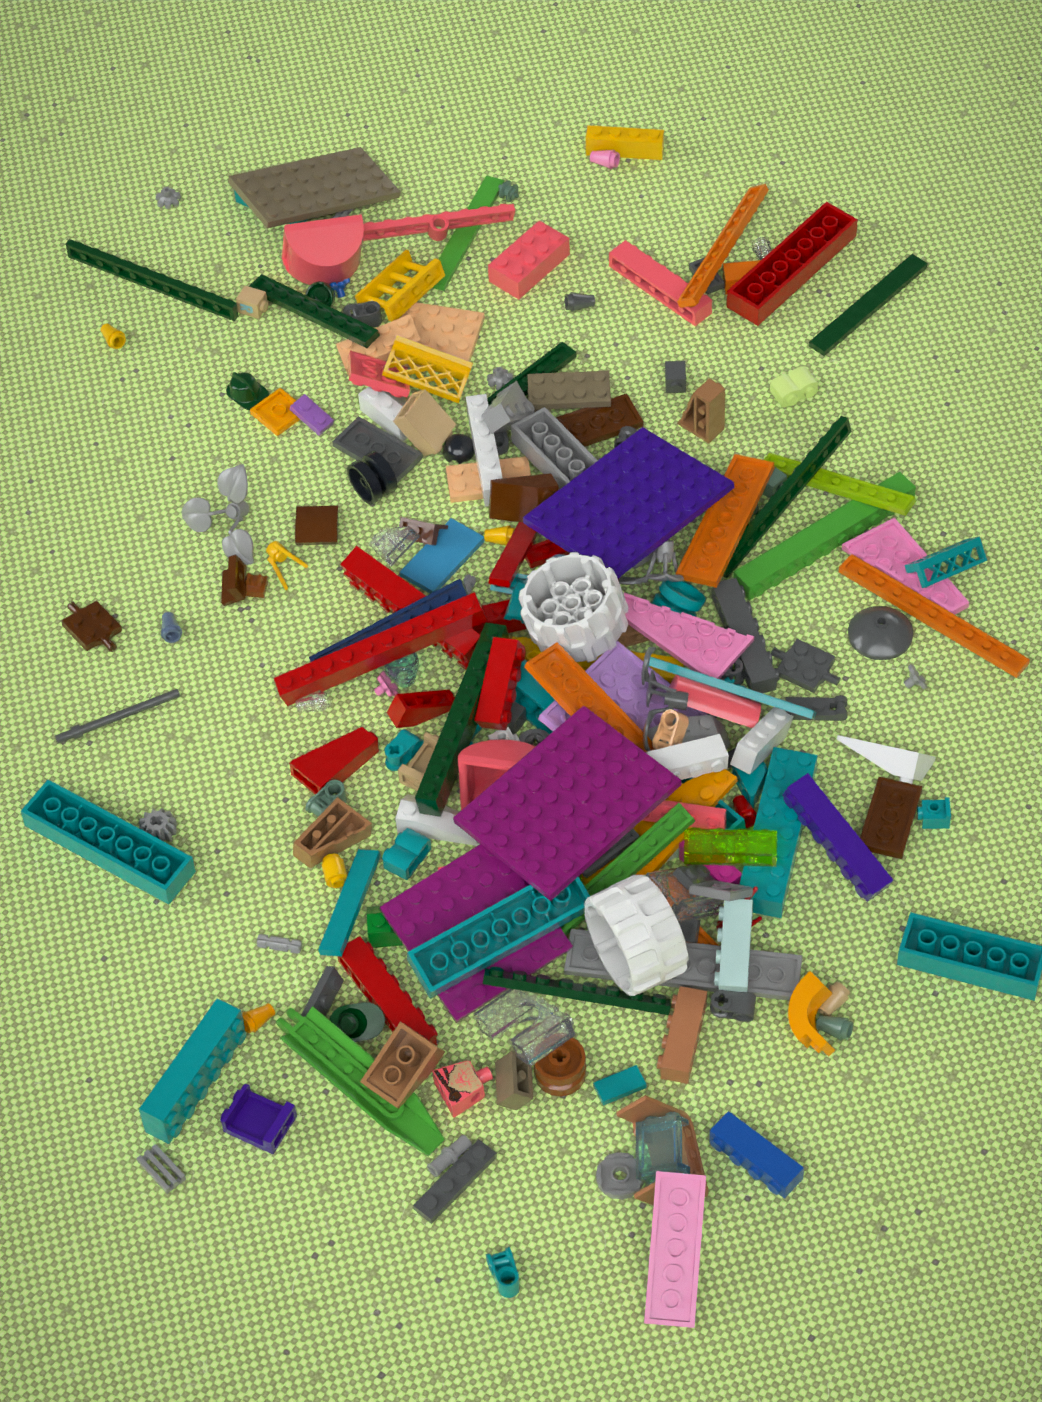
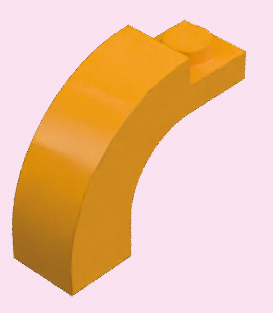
(802, 1012)

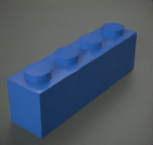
(756, 1155)

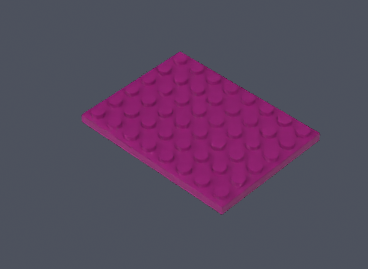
(567, 802)

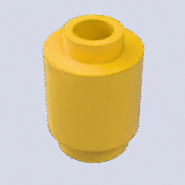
(334, 870)

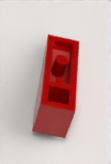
(419, 707)

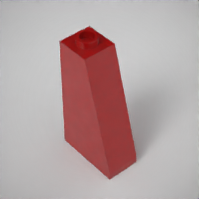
(335, 759)

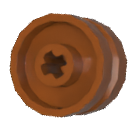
(562, 1070)

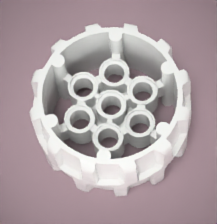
(579, 606)
(636, 934)

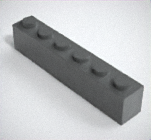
(736, 615)

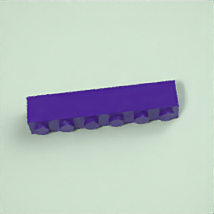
(837, 837)

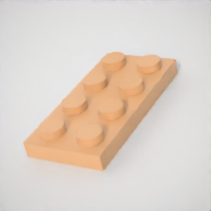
(383, 344)
(465, 481)

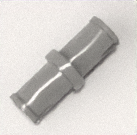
(449, 1155)

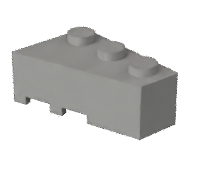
(507, 409)

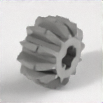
(159, 824)

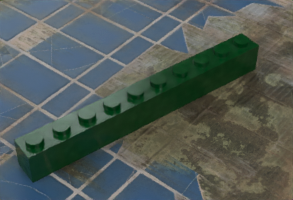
(458, 728)

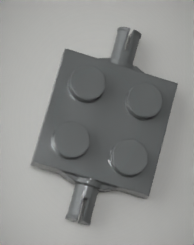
(805, 665)

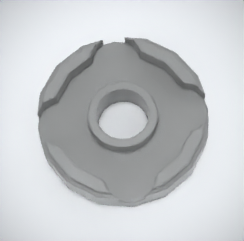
(609, 1184)

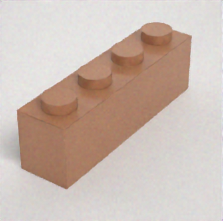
(683, 1034)

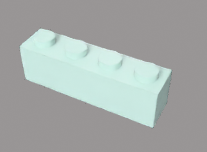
(735, 945)

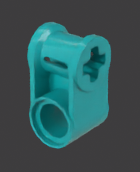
(402, 749)
(503, 1268)

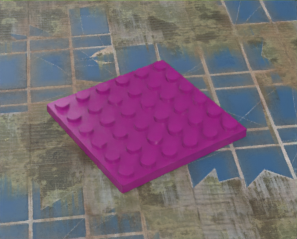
(455, 895)

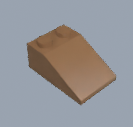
(402, 1065)

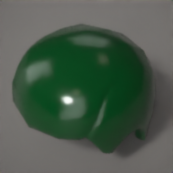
(322, 292)

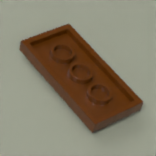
(602, 423)
(890, 817)

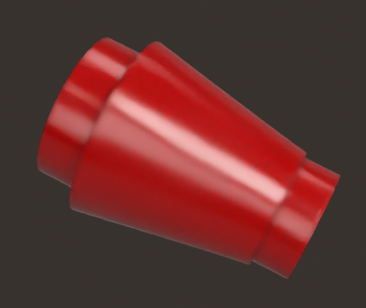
(745, 810)

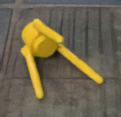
(279, 553)

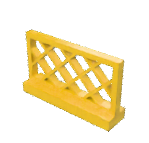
(430, 361)

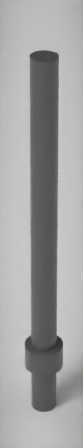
(78, 731)

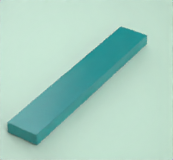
(349, 903)

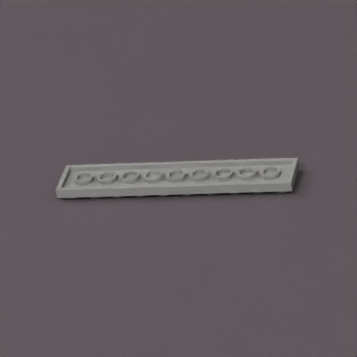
(770, 973)

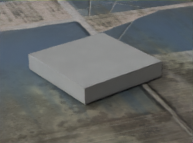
(721, 890)

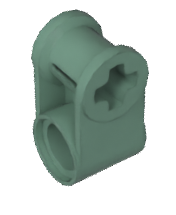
(321, 800)

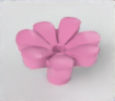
(386, 685)

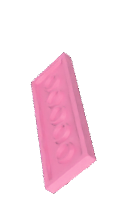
(675, 1249)

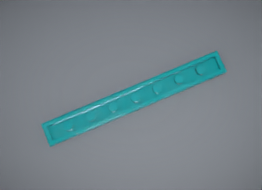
(733, 688)

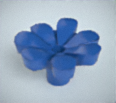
(339, 288)

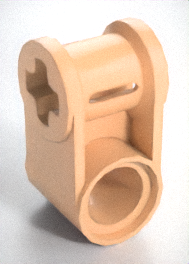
(668, 732)

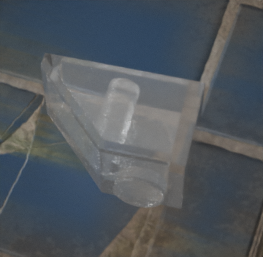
(393, 542)

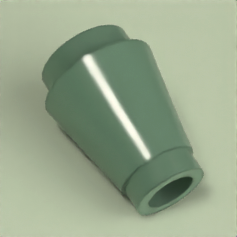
(835, 1026)

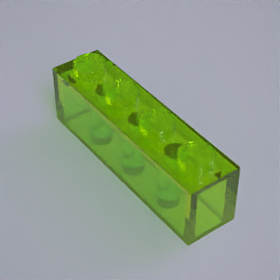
(730, 847)

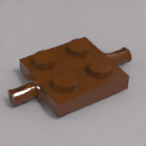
(91, 626)

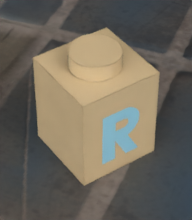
(252, 302)

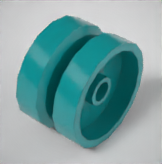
(679, 597)

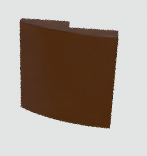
(316, 525)

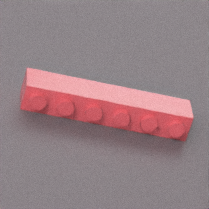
(657, 281)

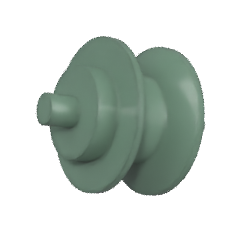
(509, 191)

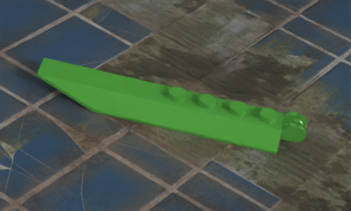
(345, 1065)

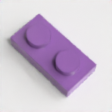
(311, 414)

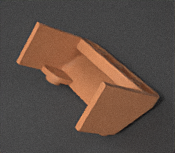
(650, 1107)

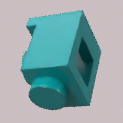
(935, 814)

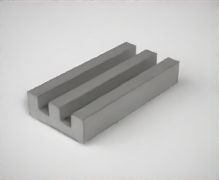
(149, 1155)

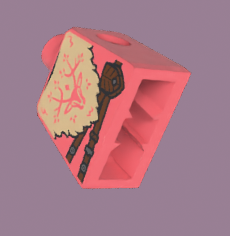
(461, 1085)

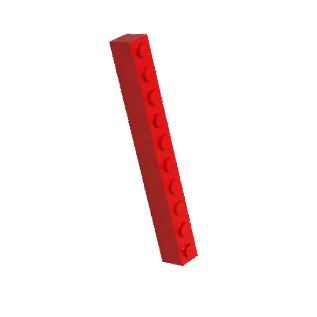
(381, 649)

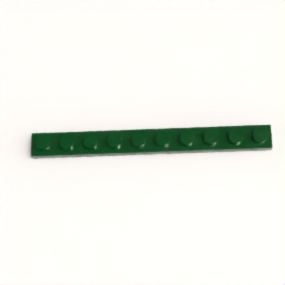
(152, 280)
(789, 491)

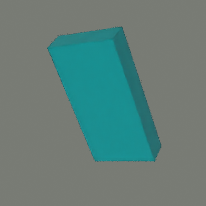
(619, 1085)

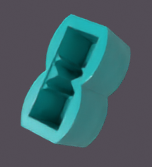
(406, 853)

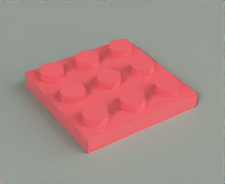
(368, 372)

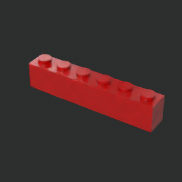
(383, 989)

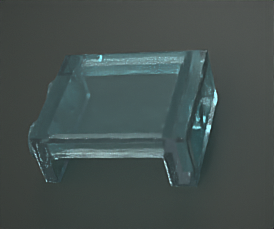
(659, 1146)

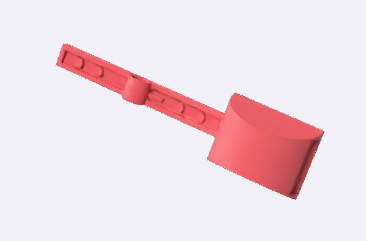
(332, 247)
(488, 760)

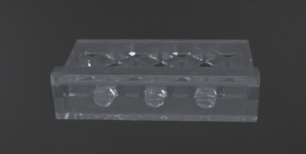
(684, 907)

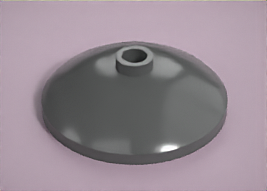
(879, 640)

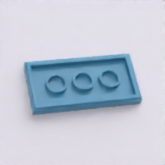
(439, 562)

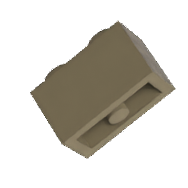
(513, 1082)

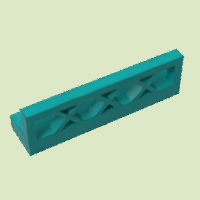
(943, 556)

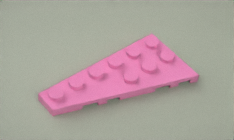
(892, 547)
(687, 637)

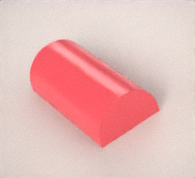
(718, 702)

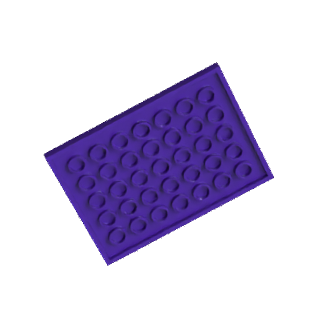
(629, 502)

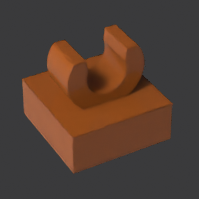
(256, 585)

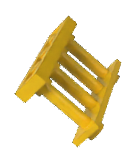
(410, 293)

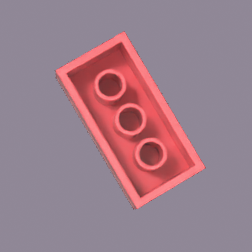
(528, 259)

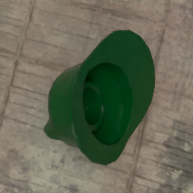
(246, 390)
(359, 1020)

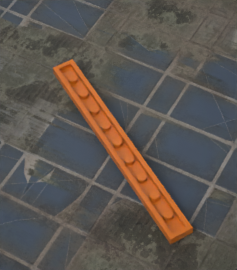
(722, 246)
(934, 616)

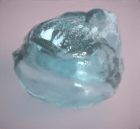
(403, 670)

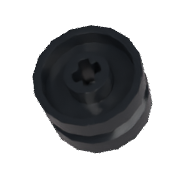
(372, 477)

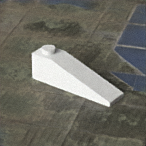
(896, 761)
(430, 826)

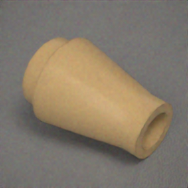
(837, 999)

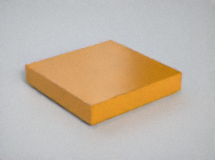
(275, 412)

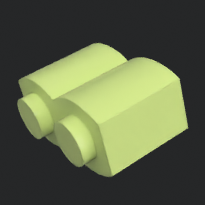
(794, 386)

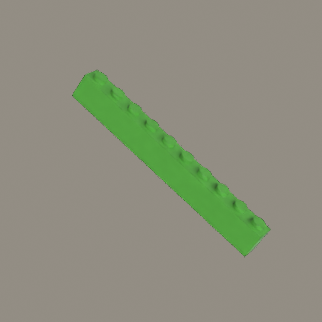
(815, 541)

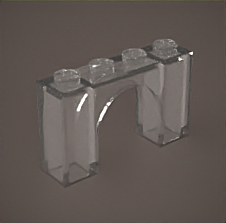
(516, 1006)

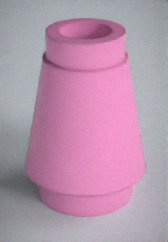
(605, 158)

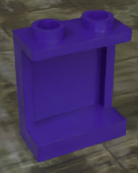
(258, 1119)

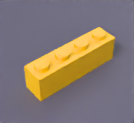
(628, 142)

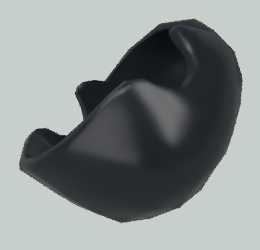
(458, 448)

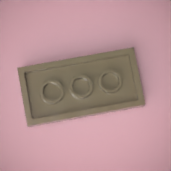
(569, 390)

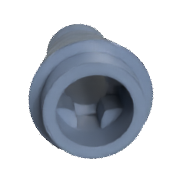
(170, 629)

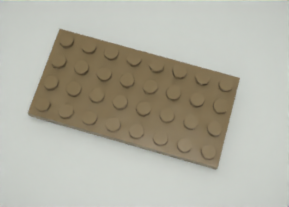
(313, 187)

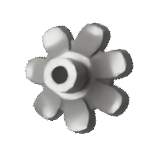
(168, 197)
(499, 377)
(915, 678)

